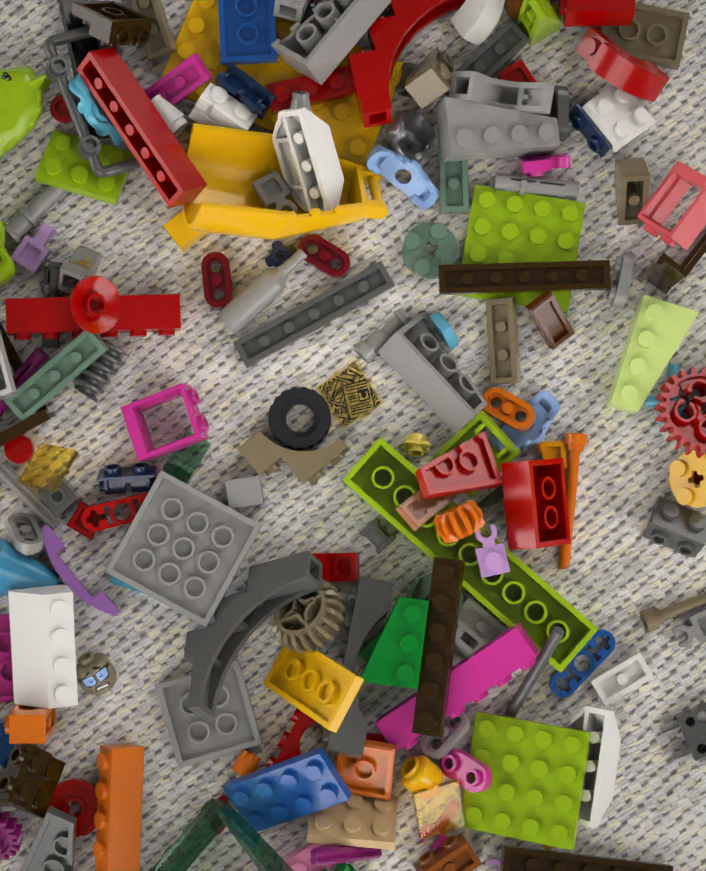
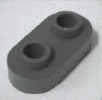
(560, 109)

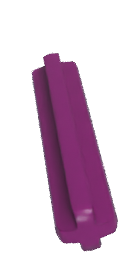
(342, 854)

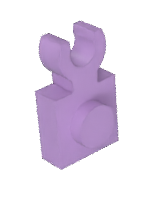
(492, 556)

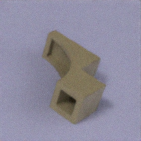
(307, 465)

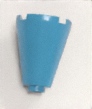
(22, 571)

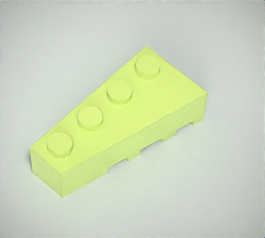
(649, 346)

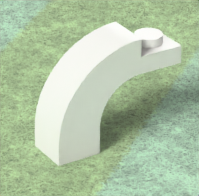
(477, 19)

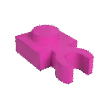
(537, 164)

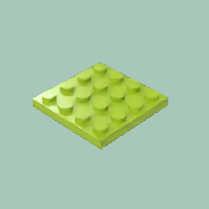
(521, 230)
(534, 780)

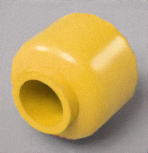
(420, 773)

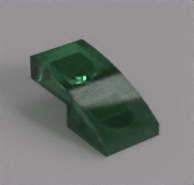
(186, 461)

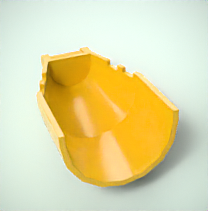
(229, 206)

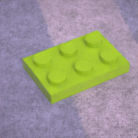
(66, 170)

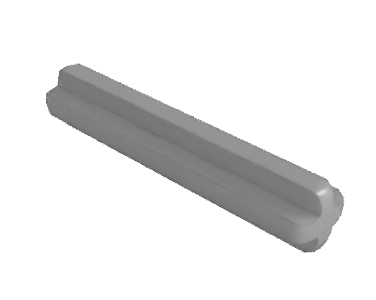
(28, 496)

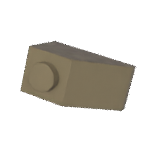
(631, 189)

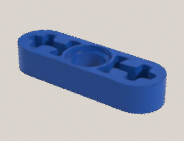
(572, 683)

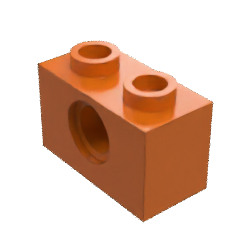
(30, 724)

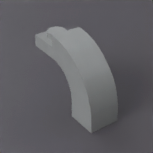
(519, 96)

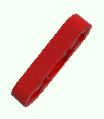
(102, 523)

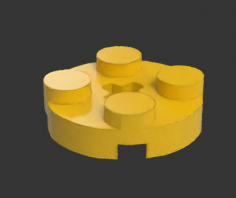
(681, 480)

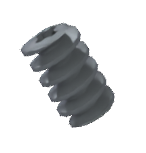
(97, 372)

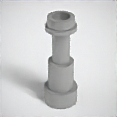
(368, 348)

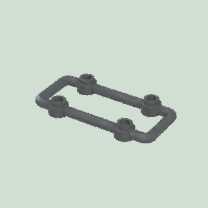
(58, 70)

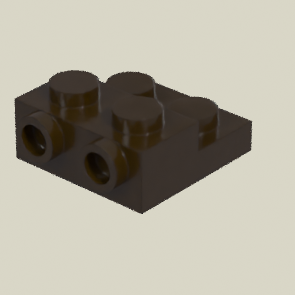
(113, 22)
(30, 779)

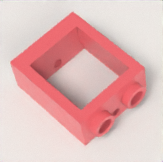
(666, 199)

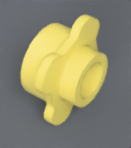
(416, 444)

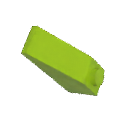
(538, 19)

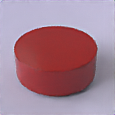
(59, 110)
(19, 450)

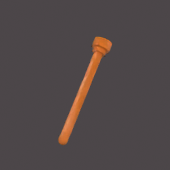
(575, 443)

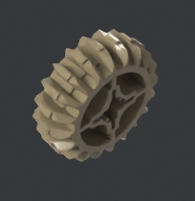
(309, 619)

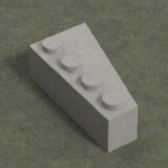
(488, 132)

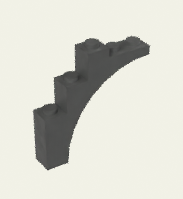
(238, 617)

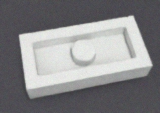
(621, 678)

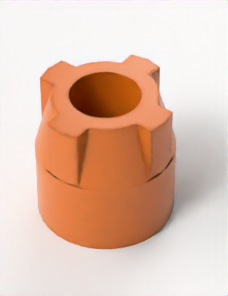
(246, 763)

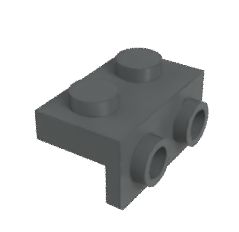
(676, 527)

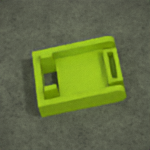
(474, 428)

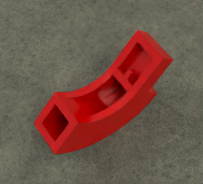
(619, 67)

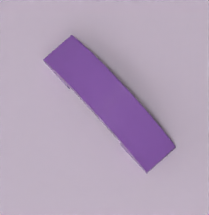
(54, 547)

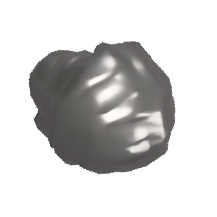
(409, 135)

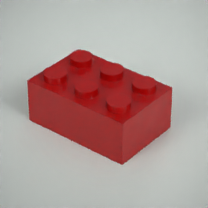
(535, 504)

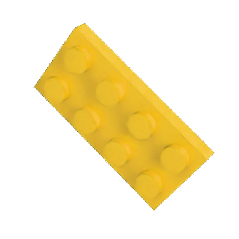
(314, 685)

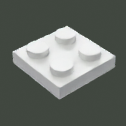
(619, 116)

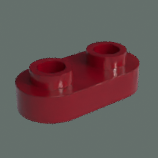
(325, 255)
(216, 280)

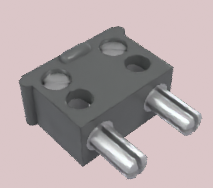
(693, 733)

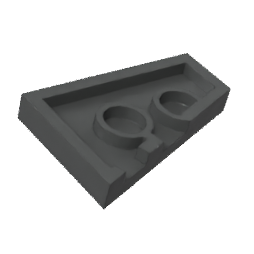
(53, 844)

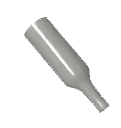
(258, 294)

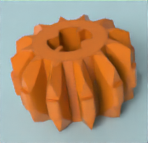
(459, 521)

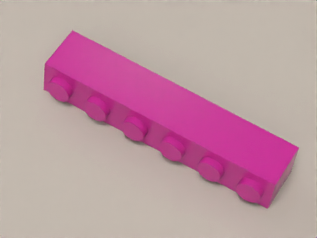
(468, 682)

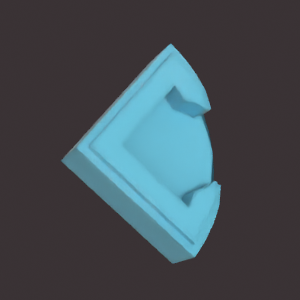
(444, 329)

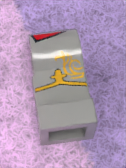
(81, 265)

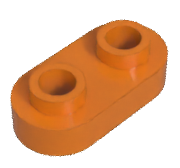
(509, 409)

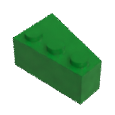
(400, 646)

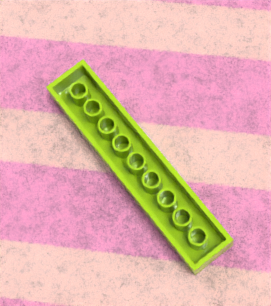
(521, 596)

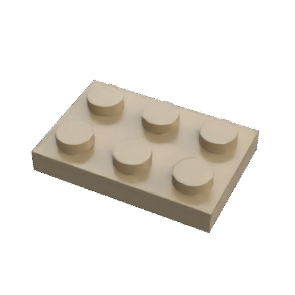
(356, 823)

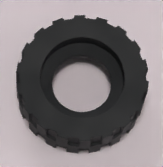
(287, 400)

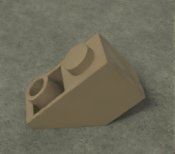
(430, 78)

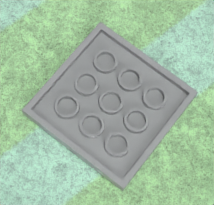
(183, 548)

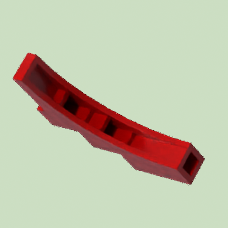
(387, 38)

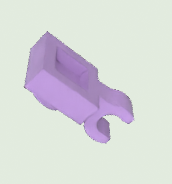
(33, 251)

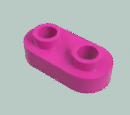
(463, 767)

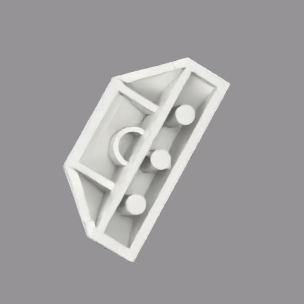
(308, 159)
(601, 761)

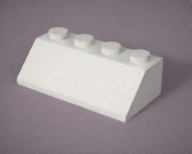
(43, 646)

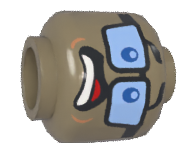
(95, 673)

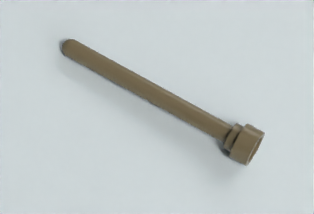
(654, 617)

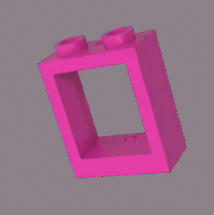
(139, 431)

